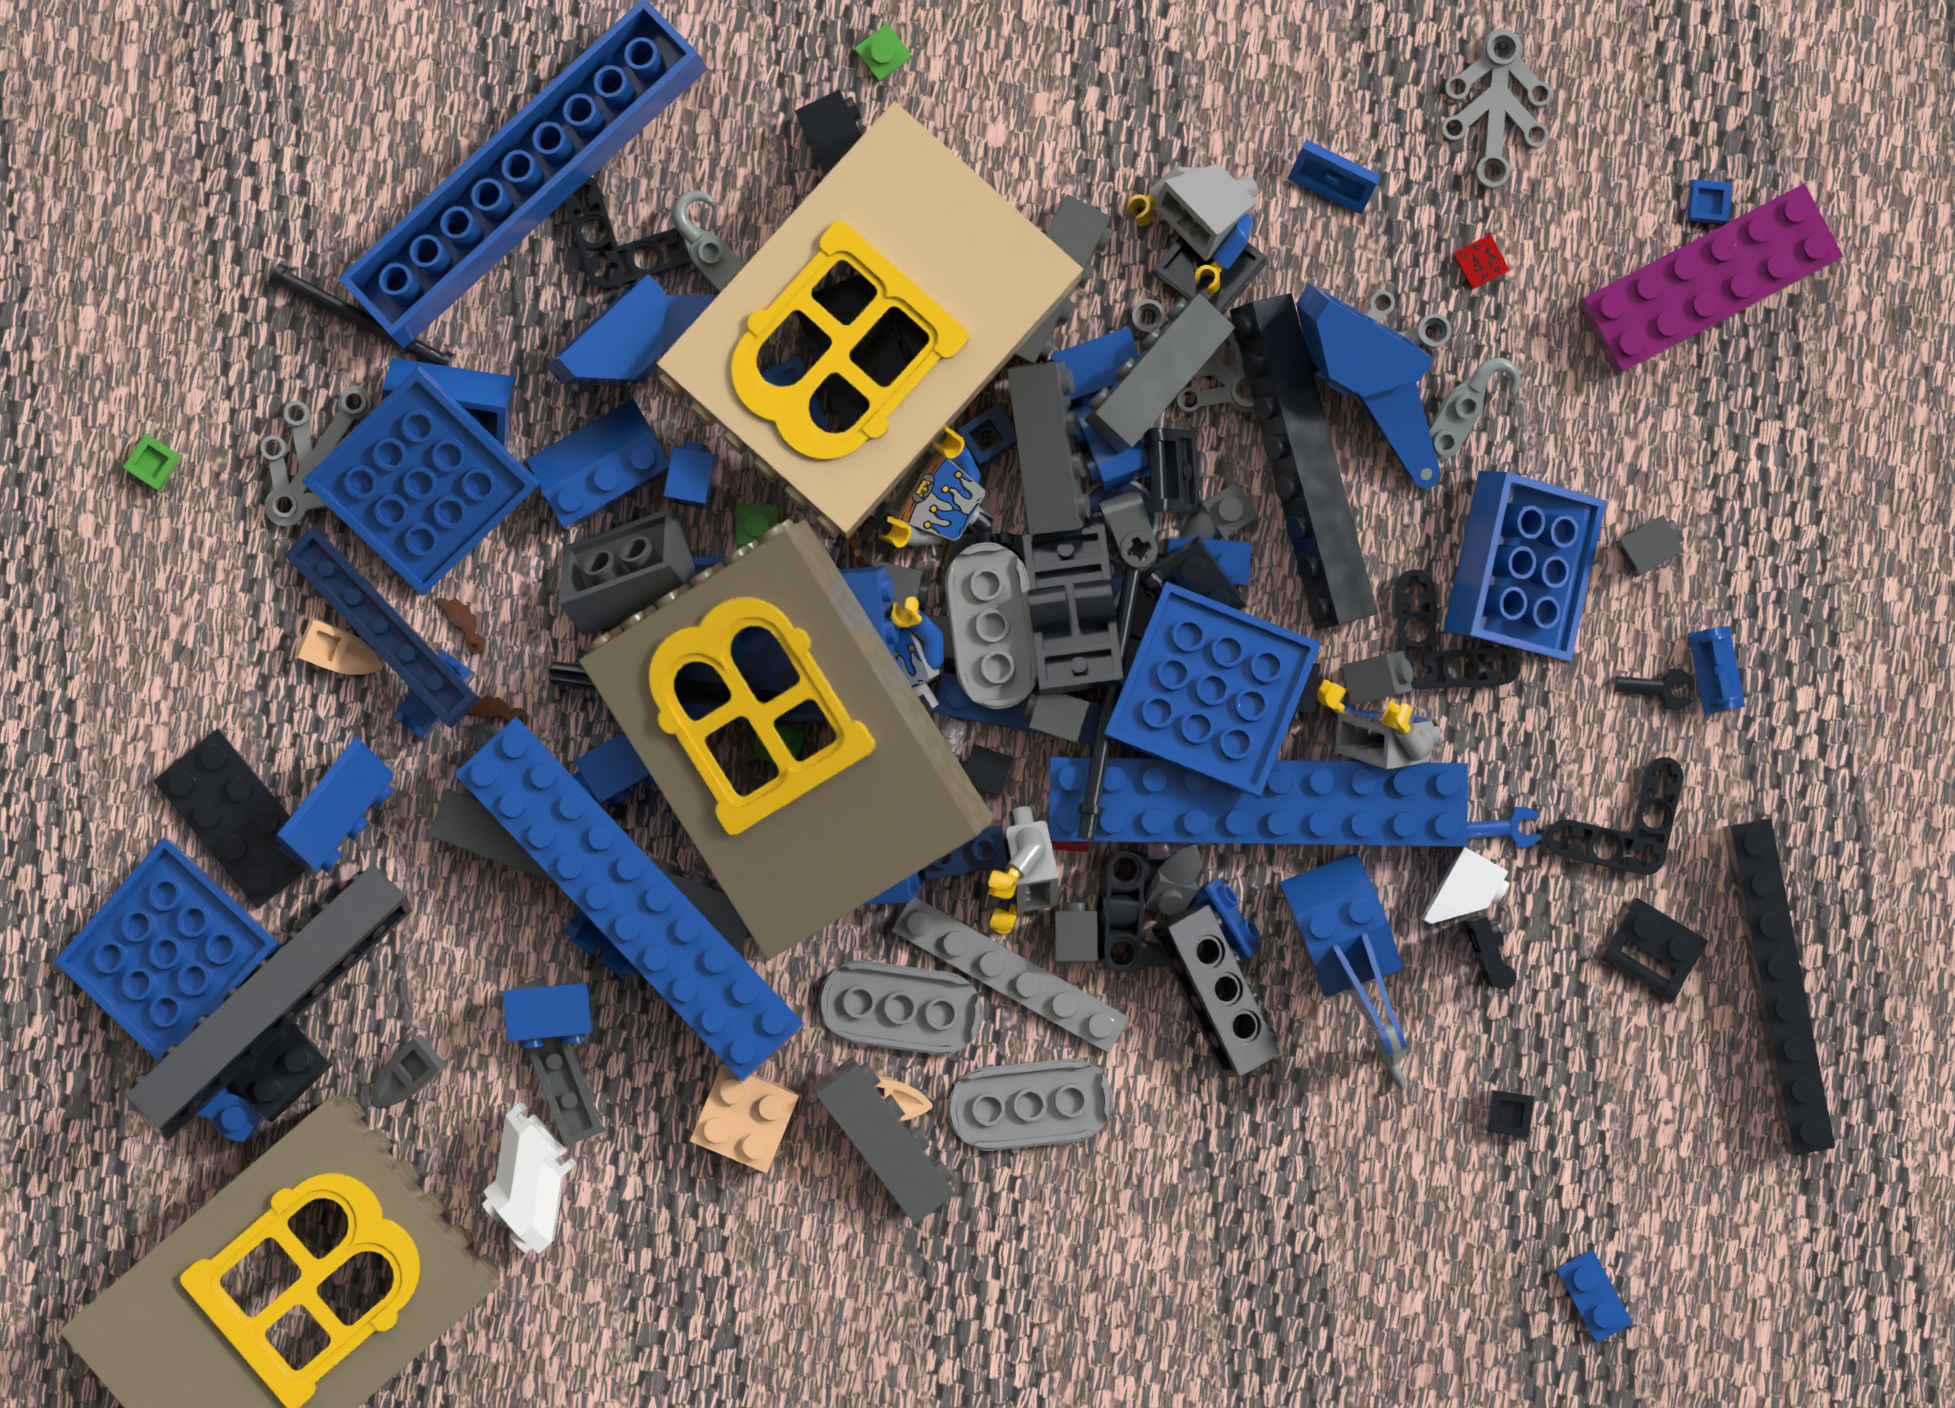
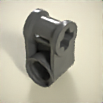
(1129, 523)

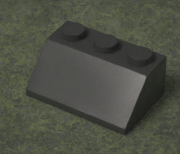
(624, 570)

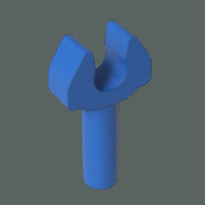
(1506, 827)

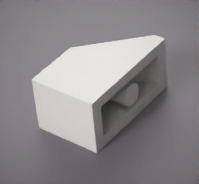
(1466, 887)

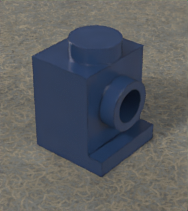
(992, 421)

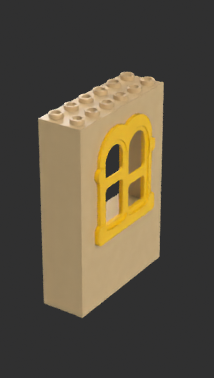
(930, 245)

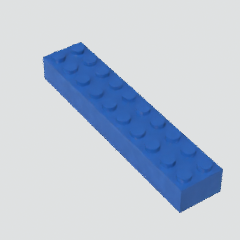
(523, 172)
(1298, 804)
(629, 899)

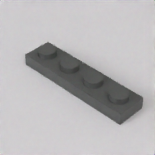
(564, 1085)

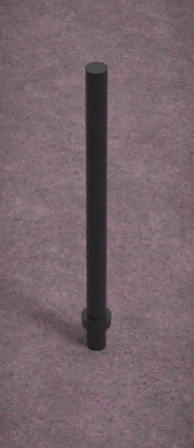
(1091, 808)

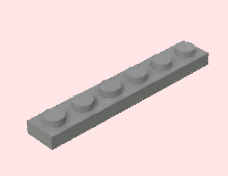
(1010, 974)

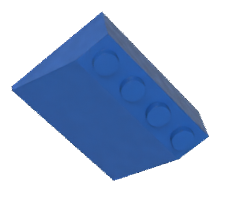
(1524, 565)

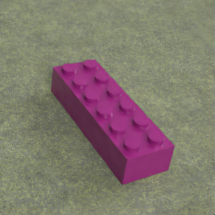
(1710, 279)

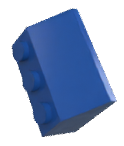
(482, 394)
(599, 465)
(336, 809)

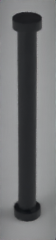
(354, 315)

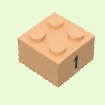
(745, 1118)

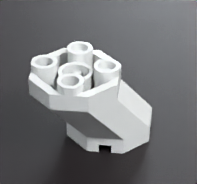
(528, 1181)

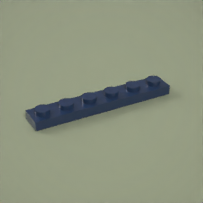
(382, 627)

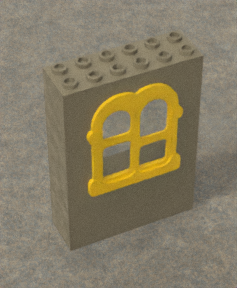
(828, 825)
(182, 1342)

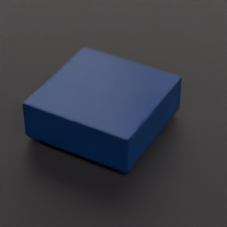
(1709, 202)

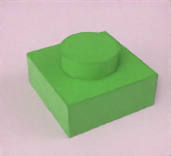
(883, 52)
(152, 462)
(754, 521)
(791, 737)

